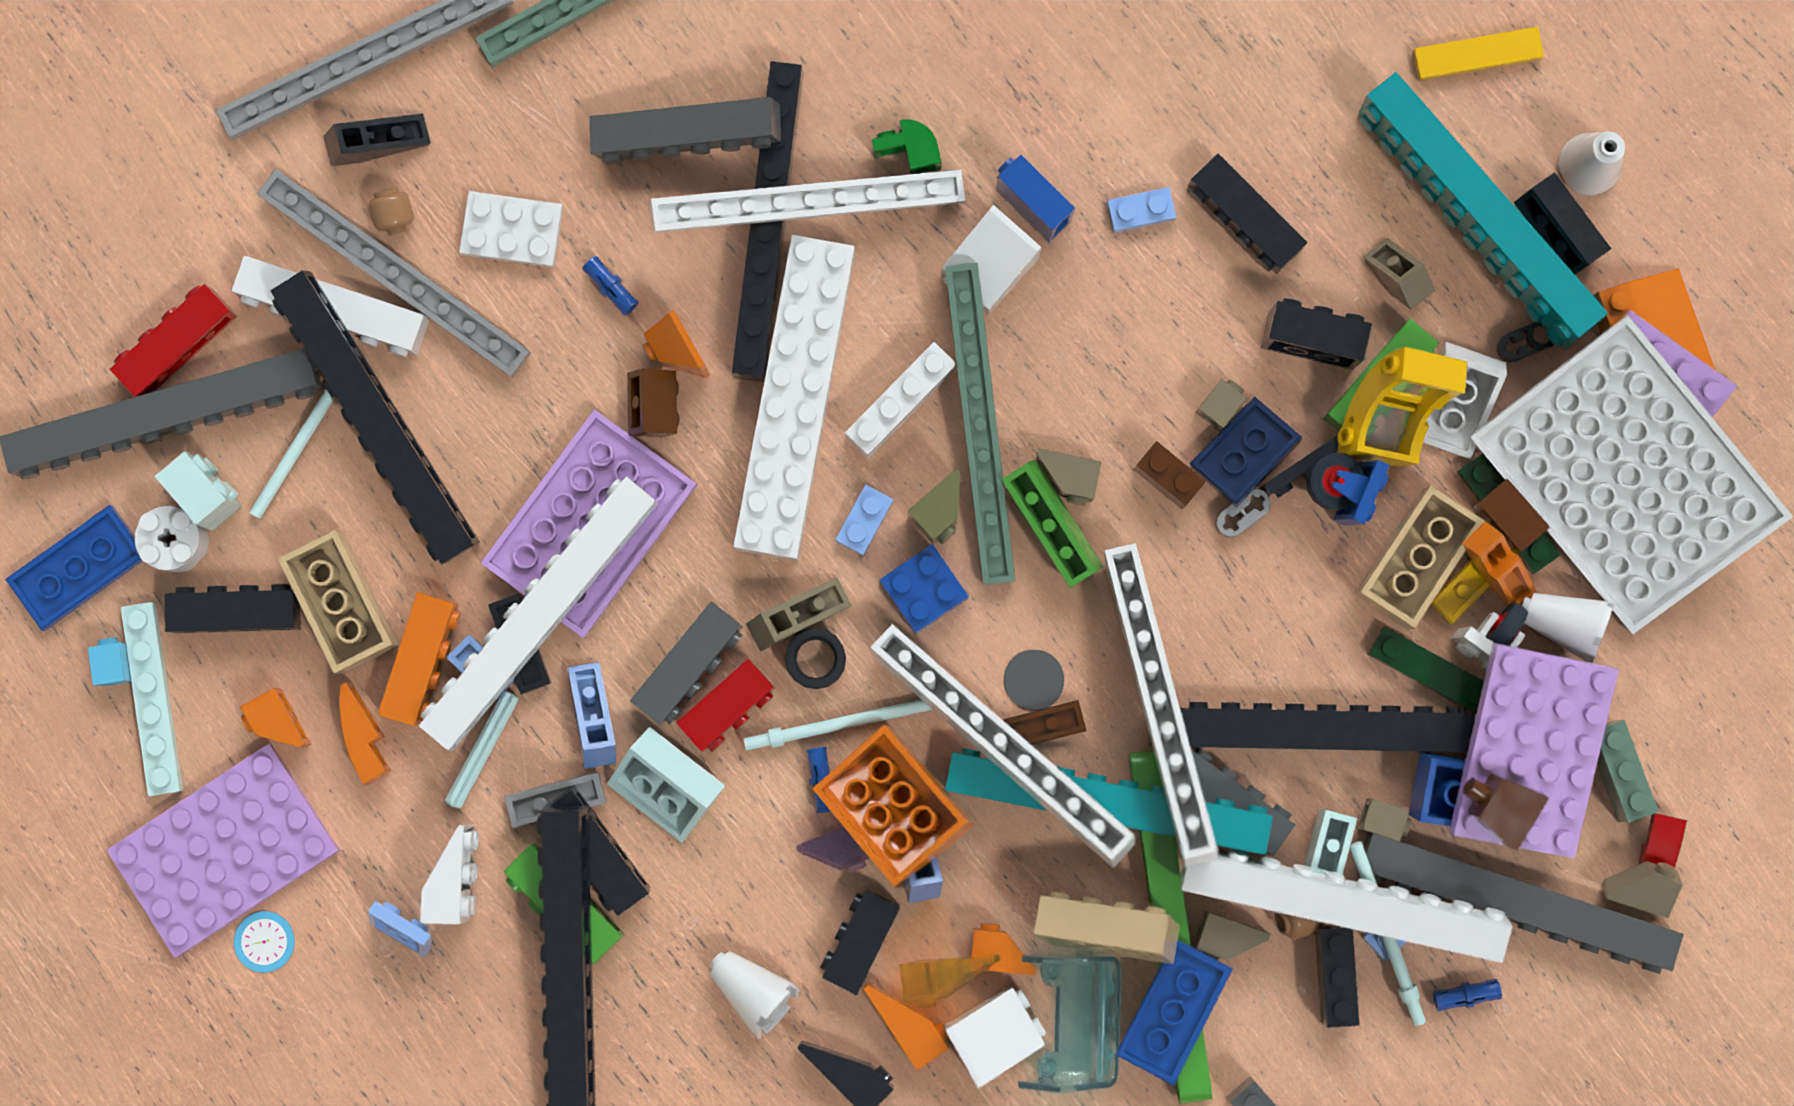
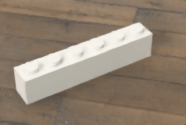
(362, 315)

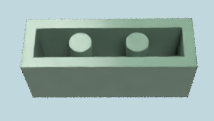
(1624, 774)

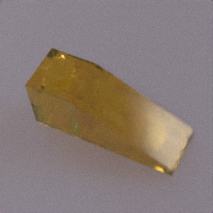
(939, 978)

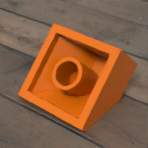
(673, 346)

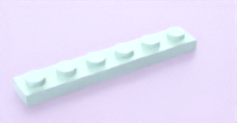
(151, 699)

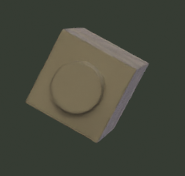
(1221, 404)
(1384, 819)

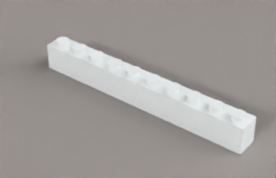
(538, 614)
(1160, 706)
(1003, 746)
(1351, 904)

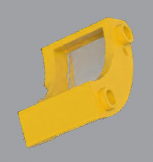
(1394, 403)

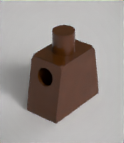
(1504, 808)

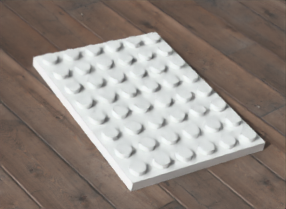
(1631, 475)

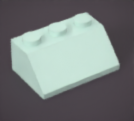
(665, 784)

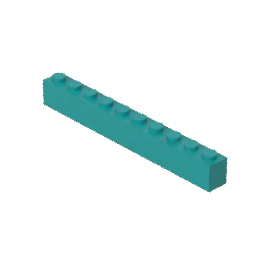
(1130, 806)

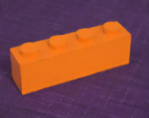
(419, 659)

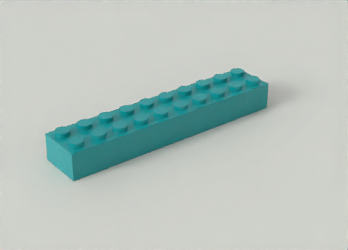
(1480, 212)

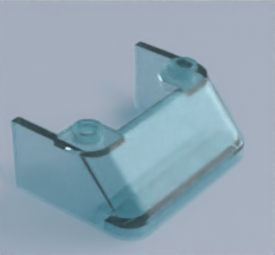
(1084, 1023)

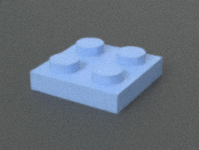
(411, 934)

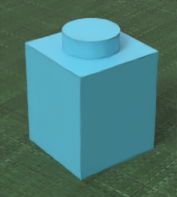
(109, 663)

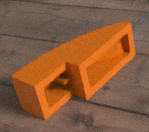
(1499, 564)
(360, 735)

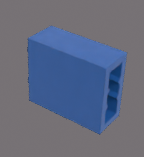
(1034, 197)

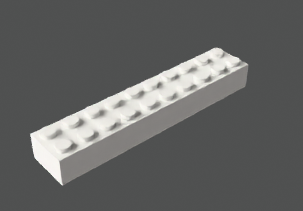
(794, 398)

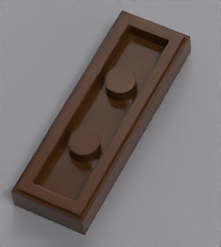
(1049, 723)

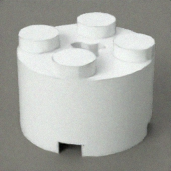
(153, 536)

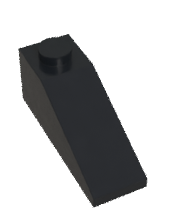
(375, 138)
(853, 1077)

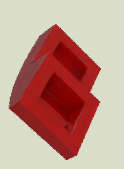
(1663, 840)

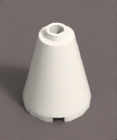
(1592, 162)
(1569, 622)
(752, 991)

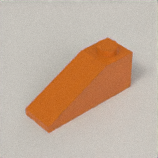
(912, 1029)

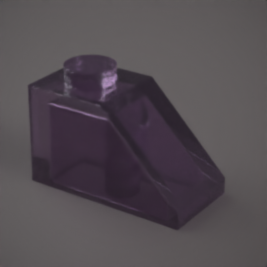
(836, 850)

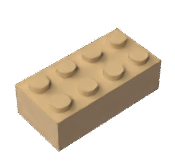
(1418, 558)
(338, 602)
(1106, 928)

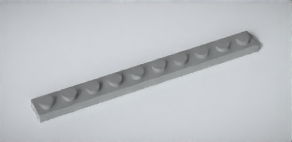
(353, 63)
(394, 273)

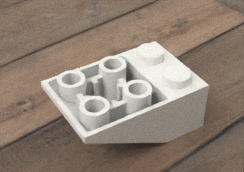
(448, 890)

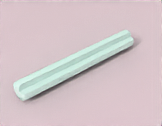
(481, 749)

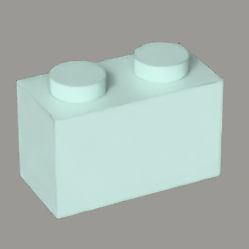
(1330, 842)

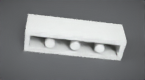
(901, 400)

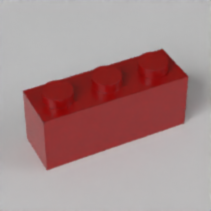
(726, 706)

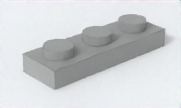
(526, 805)

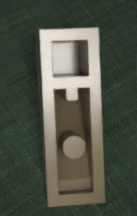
(798, 614)

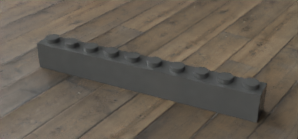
(160, 413)
(1525, 903)

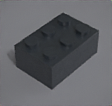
(1316, 334)

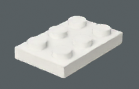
(511, 229)

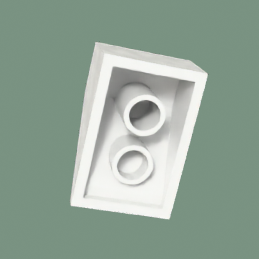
(1468, 412)

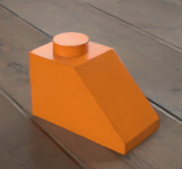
(274, 719)
(991, 941)

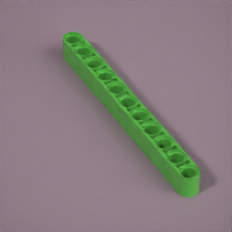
(1165, 892)

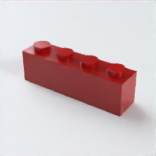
(173, 341)

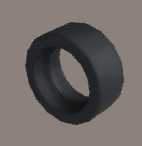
(809, 635)

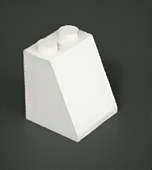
(1002, 256)
(995, 1035)

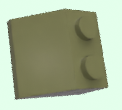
(938, 510)

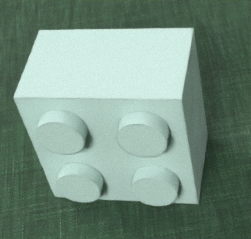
(198, 490)

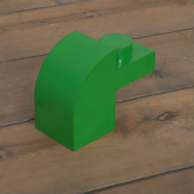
(915, 141)

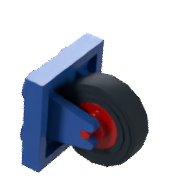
(1346, 486)

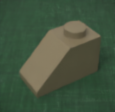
(1400, 273)
(1071, 475)
(1645, 887)
(1227, 938)

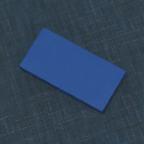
(75, 568)
(1174, 1013)

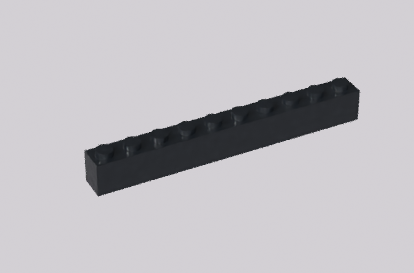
(766, 238)
(374, 417)
(1327, 728)
(567, 955)

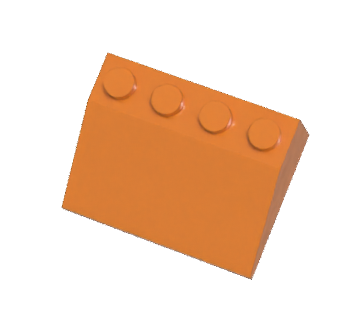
(1663, 304)
(892, 806)

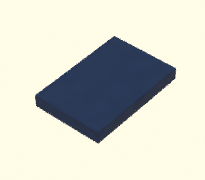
(1245, 451)

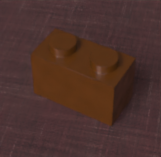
(652, 403)
(1169, 475)
(1512, 516)

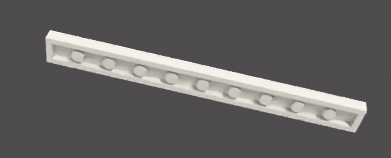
(806, 201)

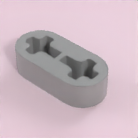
(1247, 519)

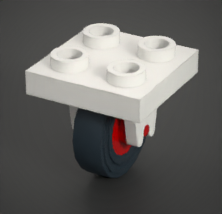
(1496, 628)

